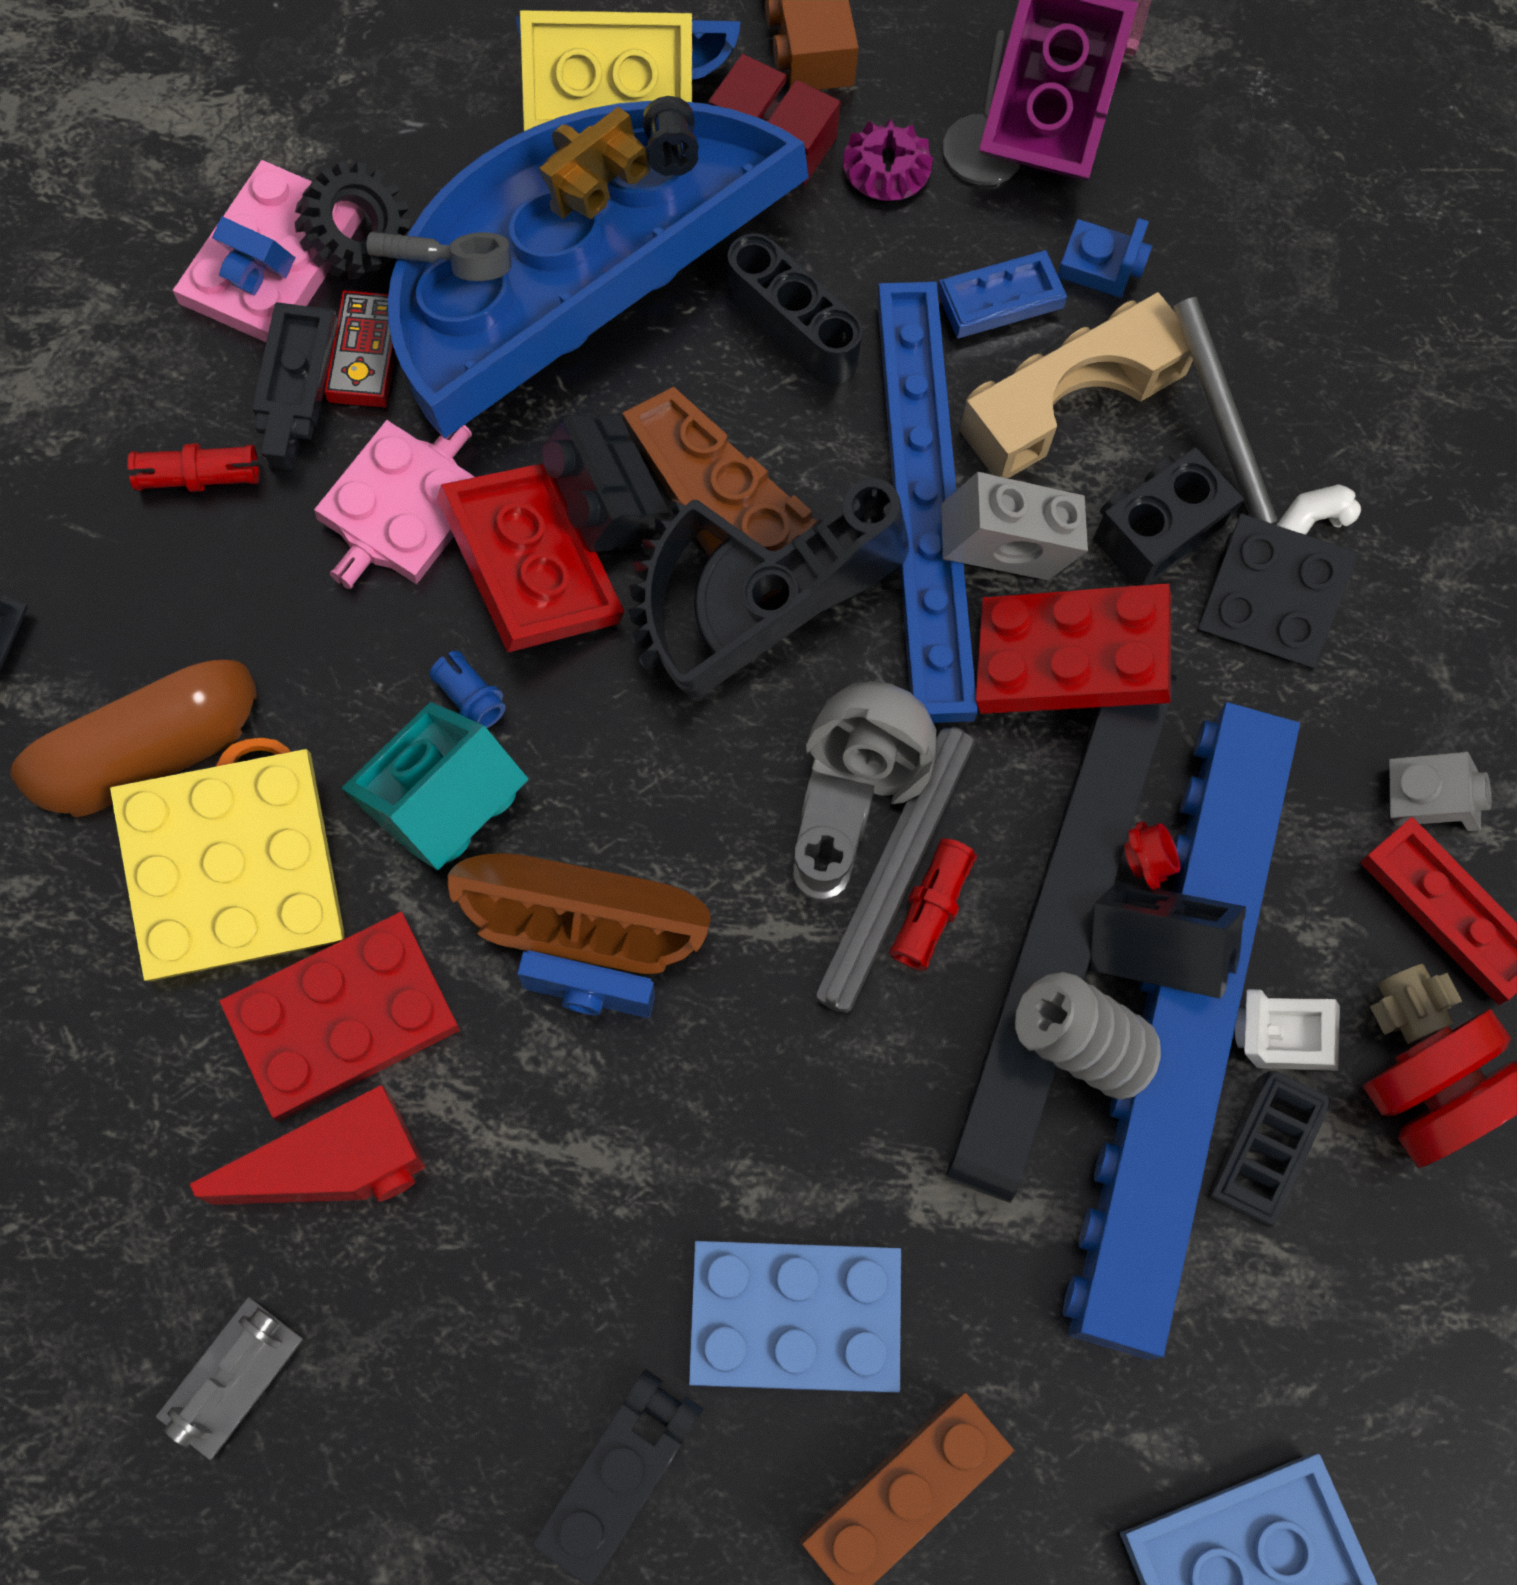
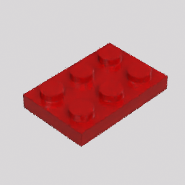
(528, 557)
(1075, 649)
(339, 1016)

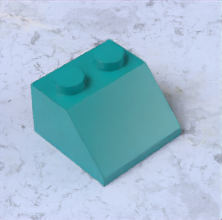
(436, 784)

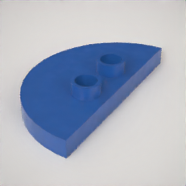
(570, 275)

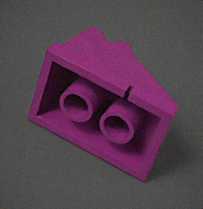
(1057, 83)

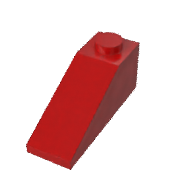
(336, 1157)

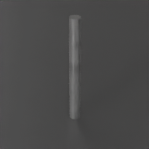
(1224, 410)

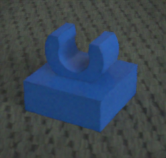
(250, 256)

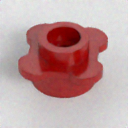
(1152, 853)

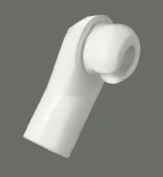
(1330, 502)

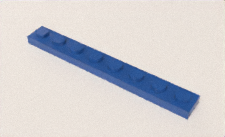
(924, 478)

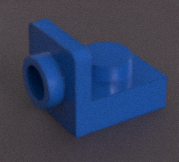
(1104, 257)

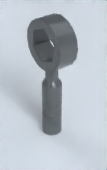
(472, 256)

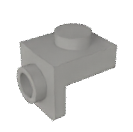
(1438, 790)

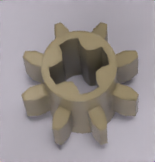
(1415, 1003)

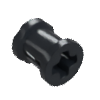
(676, 127)

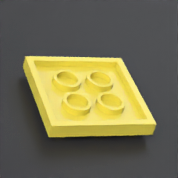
(227, 865)

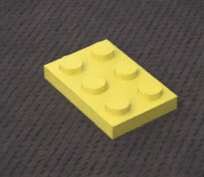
(601, 60)

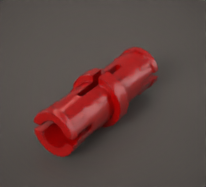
(193, 467)
(933, 904)

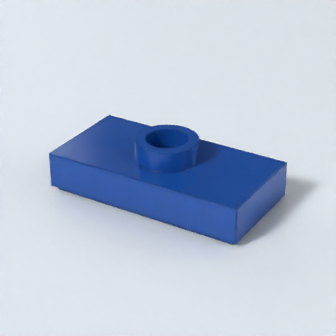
(1001, 294)
(586, 986)

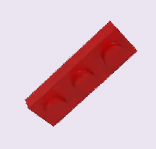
(1449, 907)

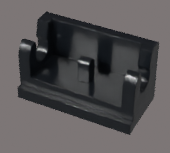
(1167, 938)

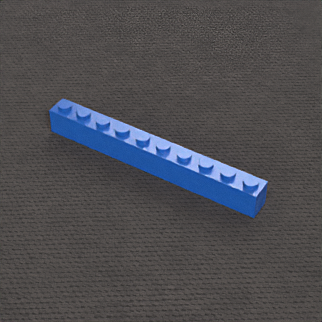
(1165, 1131)

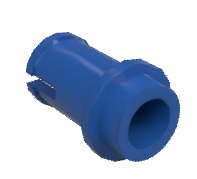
(468, 689)

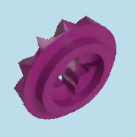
(865, 164)

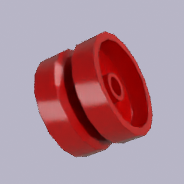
(1449, 1080)

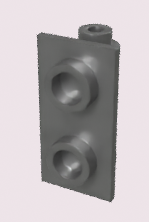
(228, 1379)

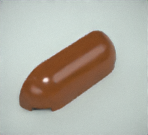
(137, 738)
(579, 912)

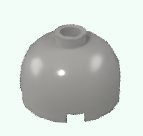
(875, 738)

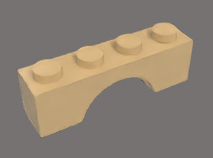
(1131, 352)

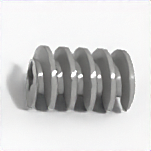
(1088, 1035)

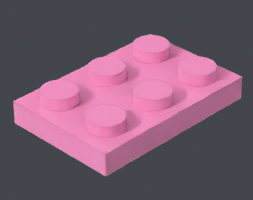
(268, 207)

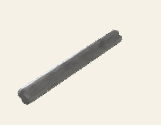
(894, 874)

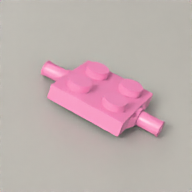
(390, 503)

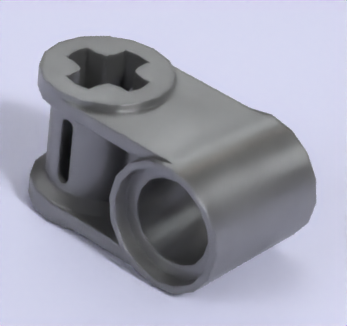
(830, 828)

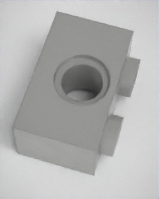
(1013, 526)

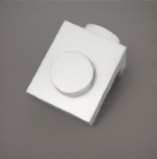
(1289, 1032)

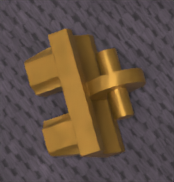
(589, 161)

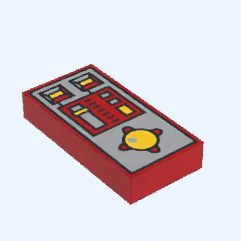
(361, 352)

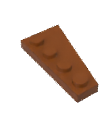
(700, 464)

